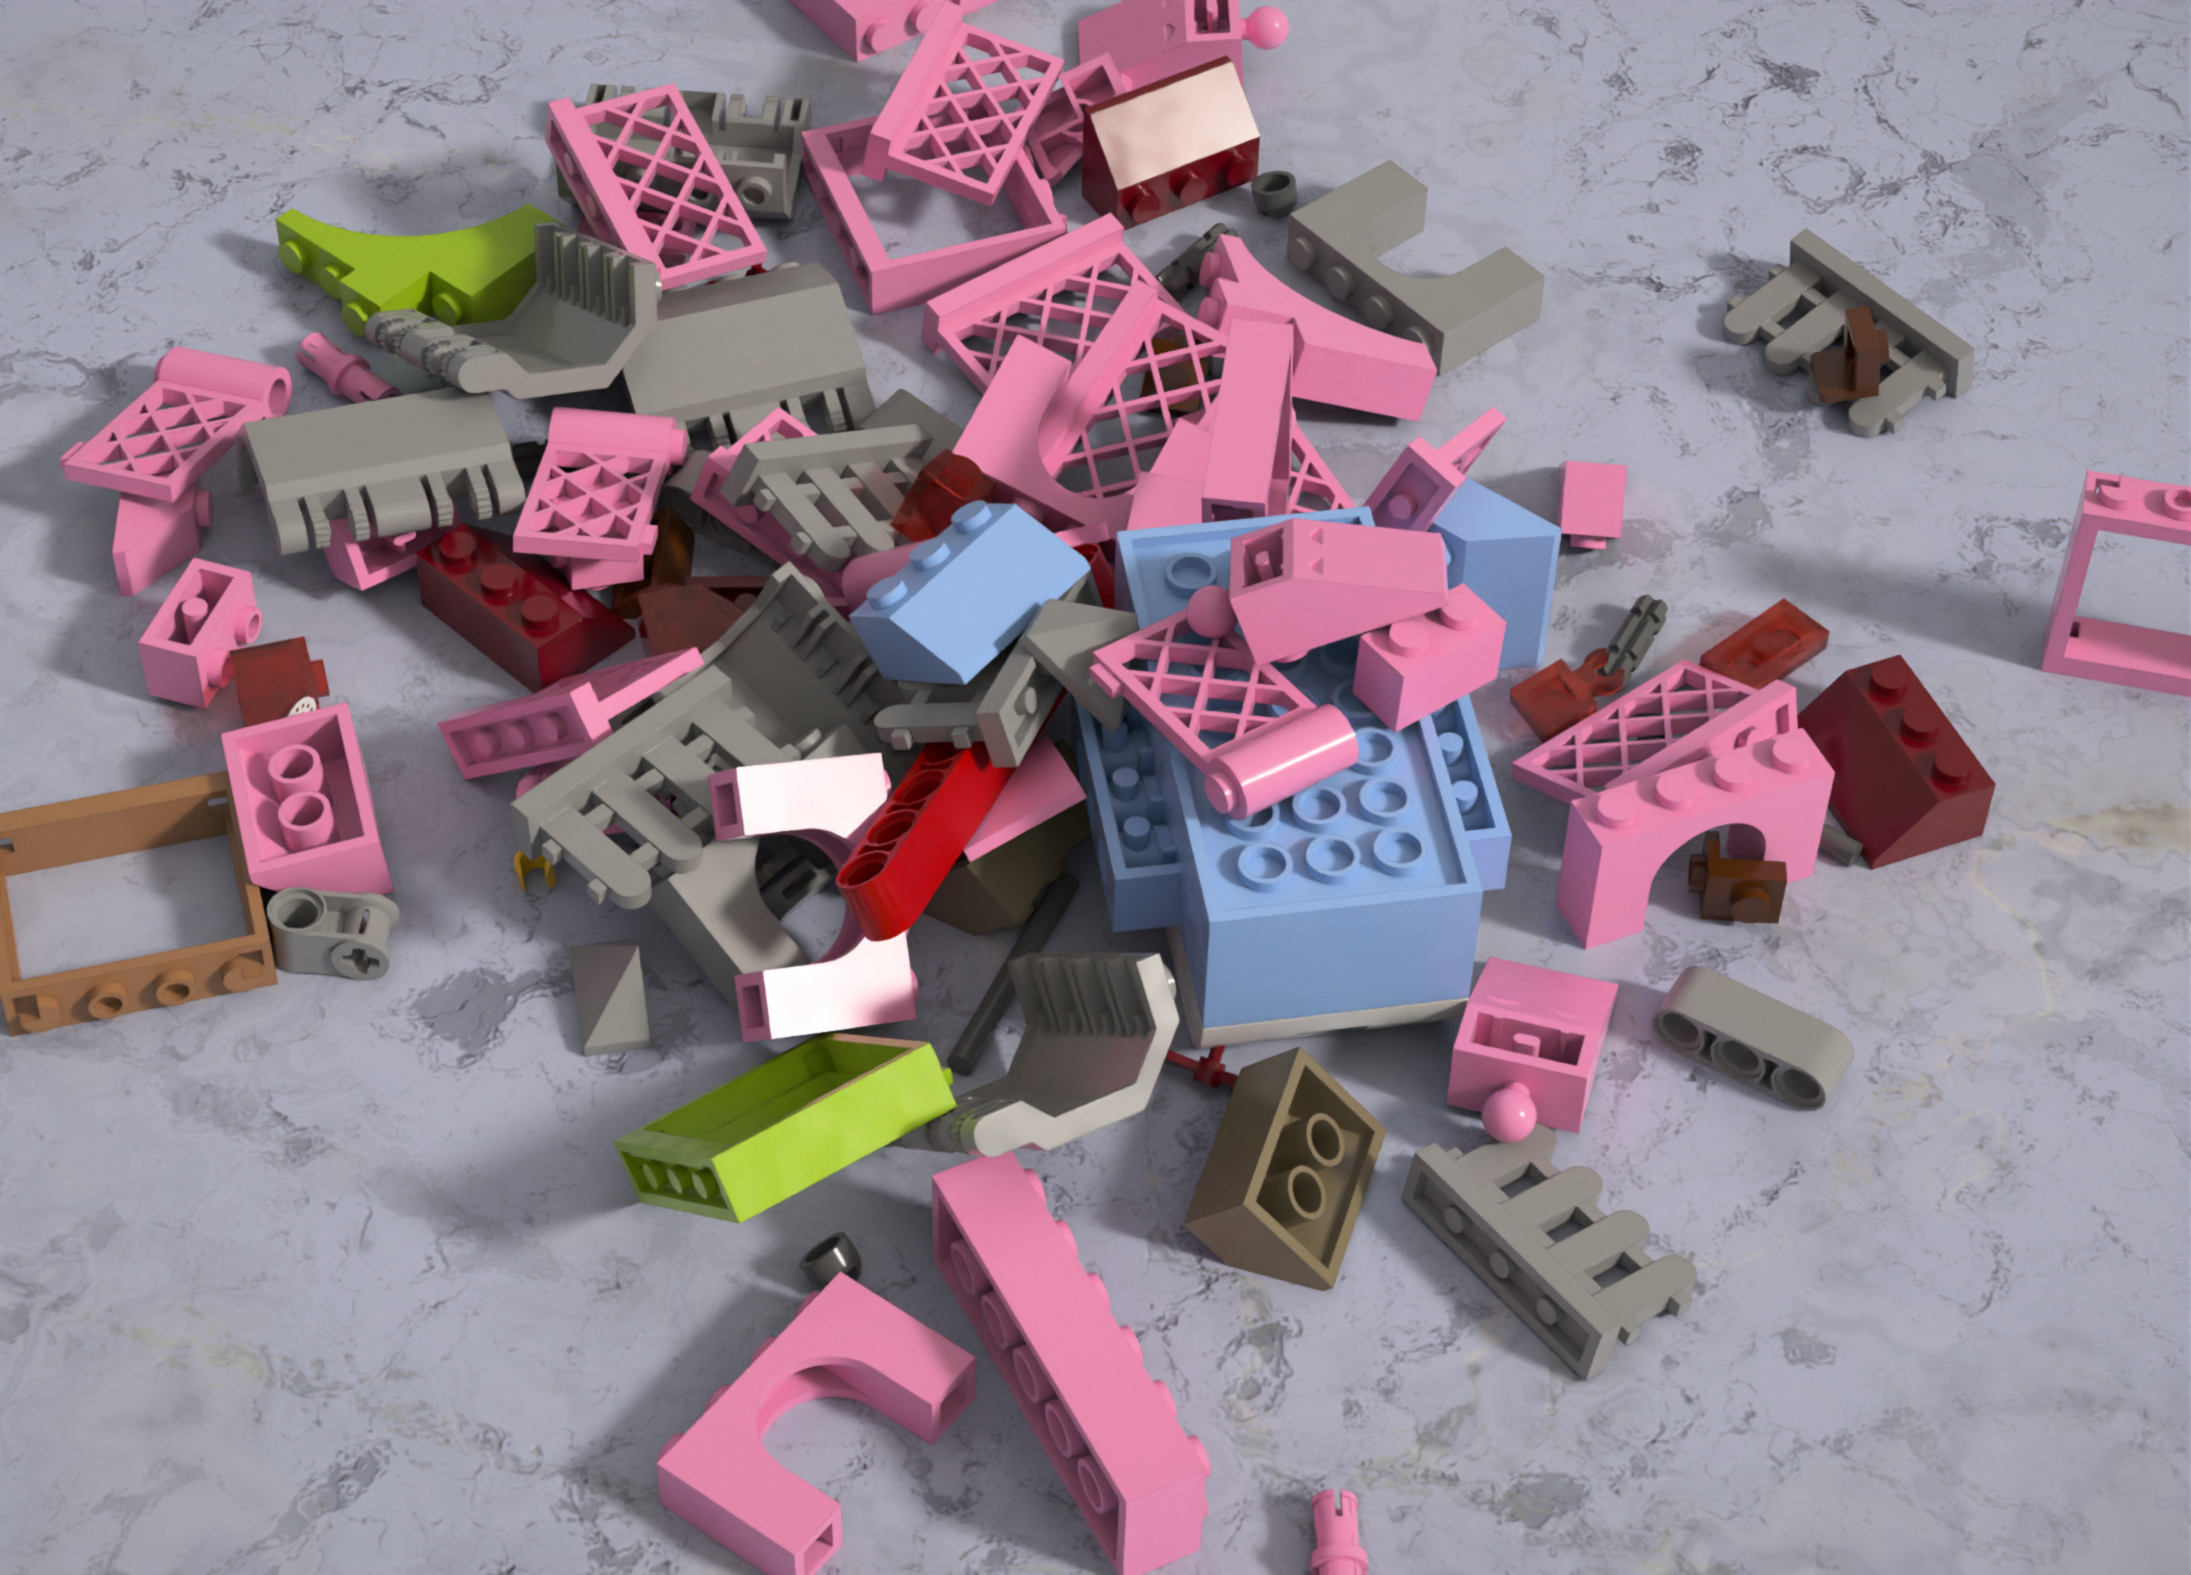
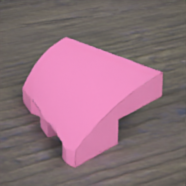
(1059, 128)

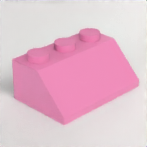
(307, 804)

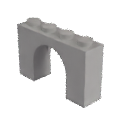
(1453, 315)
(719, 905)

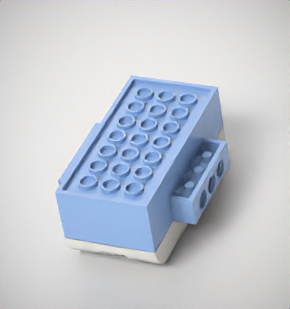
(1323, 907)

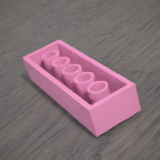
(1070, 1363)

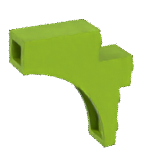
(453, 274)

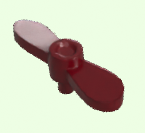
(1206, 1070)

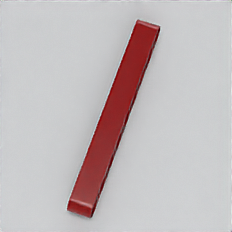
(932, 818)

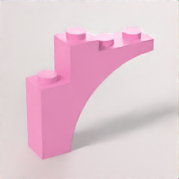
(1332, 355)

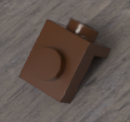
(1855, 369)
(1176, 375)
(1736, 887)

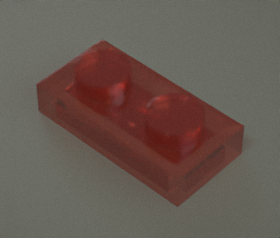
(1768, 646)

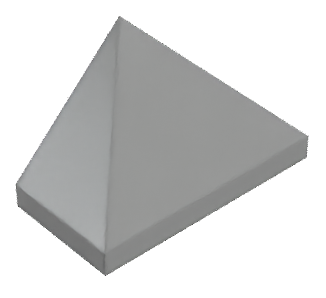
(1064, 642)
(610, 996)

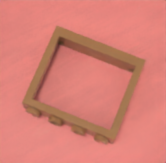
(111, 827)

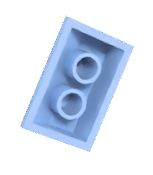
(1506, 561)
(965, 595)

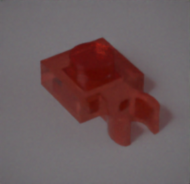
(1561, 698)

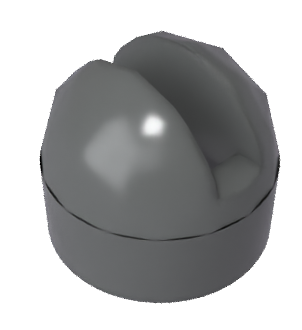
(1275, 193)
(829, 1258)

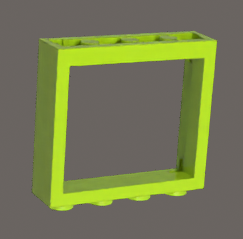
(785, 1124)

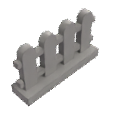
(1921, 350)
(848, 476)
(997, 706)
(618, 783)
(1531, 1273)

